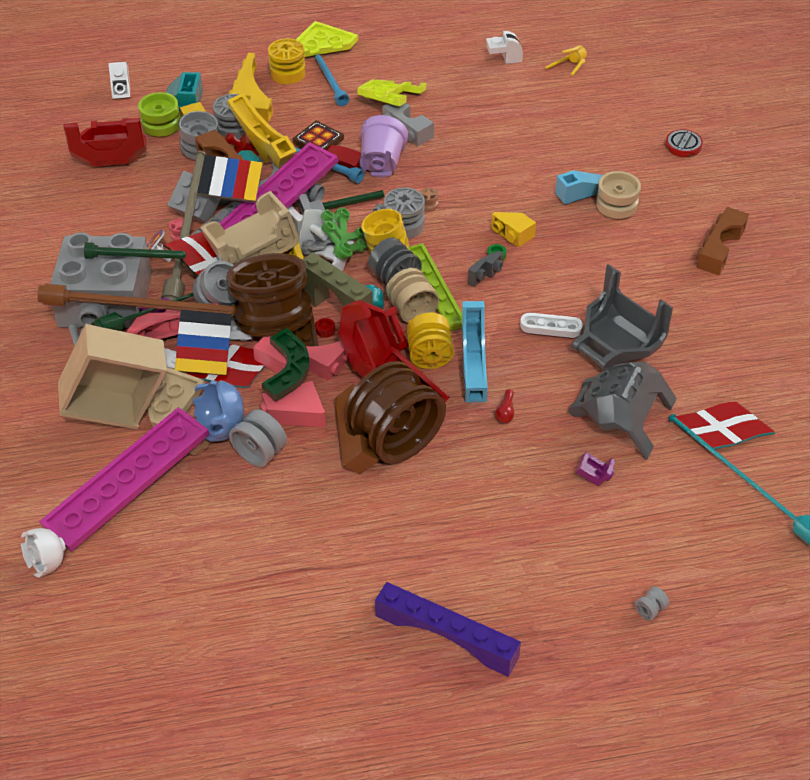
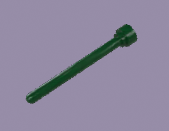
(92, 250)

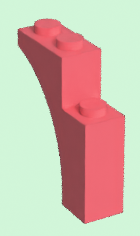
(157, 324)
(323, 359)

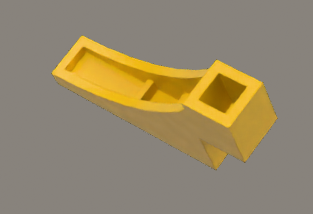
(246, 84)
(267, 141)

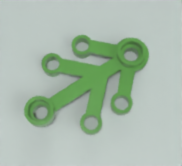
(342, 247)

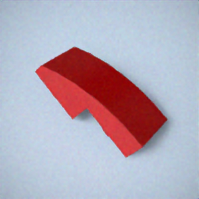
(346, 156)

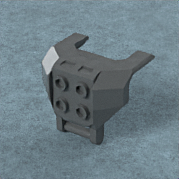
(620, 328)
(623, 399)

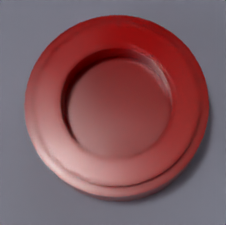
(325, 327)

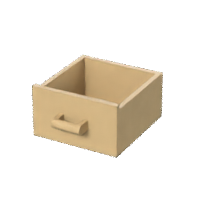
(111, 377)

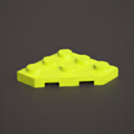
(325, 39)

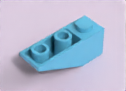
(576, 185)

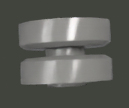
(212, 285)
(258, 438)

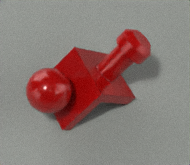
(243, 143)

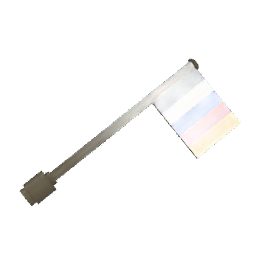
(218, 179)

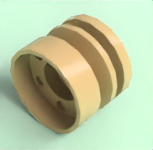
(411, 294)

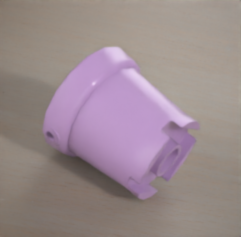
(382, 144)

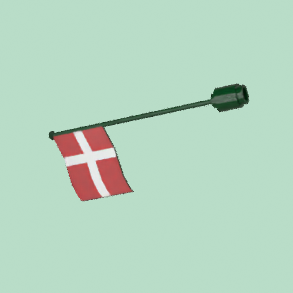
(198, 257)

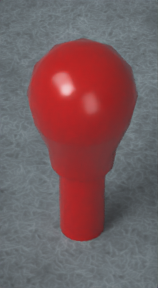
(505, 411)

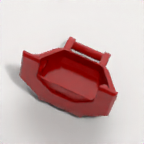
(106, 142)
(368, 334)

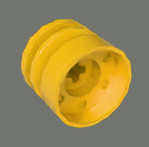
(287, 61)
(383, 225)
(430, 340)

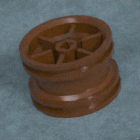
(270, 294)
(394, 412)

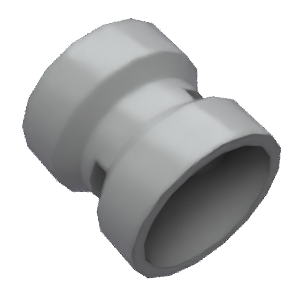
(316, 192)
(649, 605)

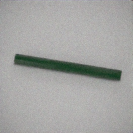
(353, 200)

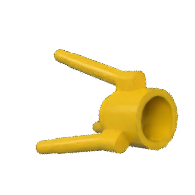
(576, 55)

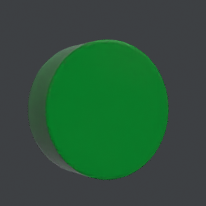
(497, 247)

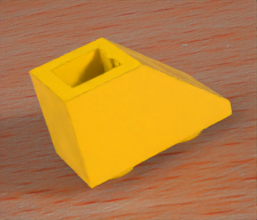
(514, 227)

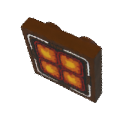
(319, 135)

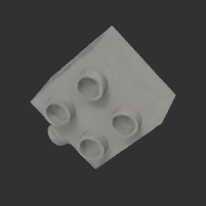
(100, 276)

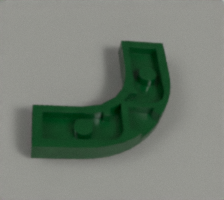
(295, 369)

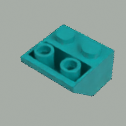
(186, 88)

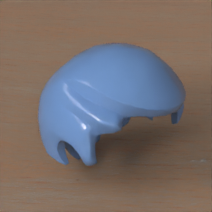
(218, 408)

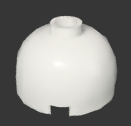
(42, 550)

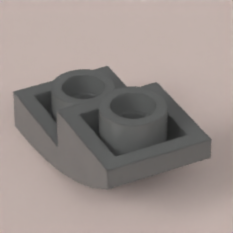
(486, 266)

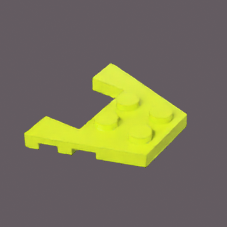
(388, 91)

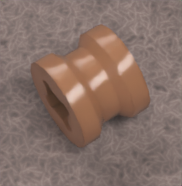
(430, 198)

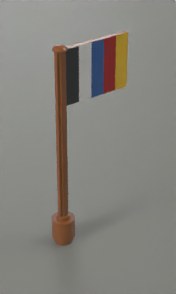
(201, 333)

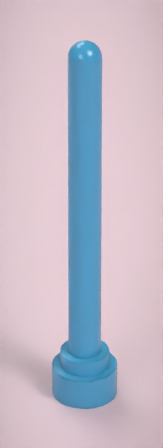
(341, 96)
(355, 174)

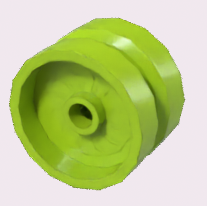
(159, 114)

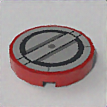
(684, 143)

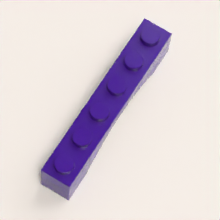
(486, 644)

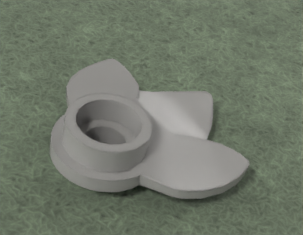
(311, 246)

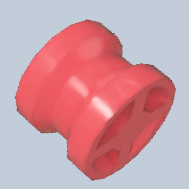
(175, 227)

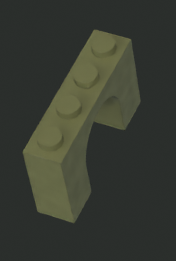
(326, 276)

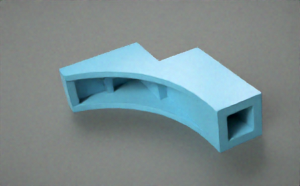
(474, 351)

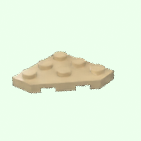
(173, 392)

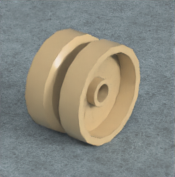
(618, 194)

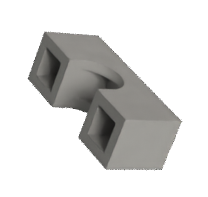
(419, 128)

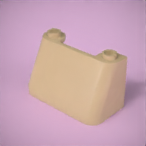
(262, 233)

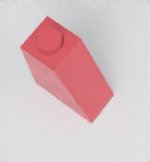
(297, 408)

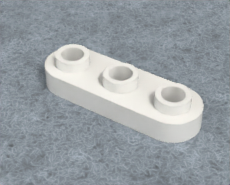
(551, 325)

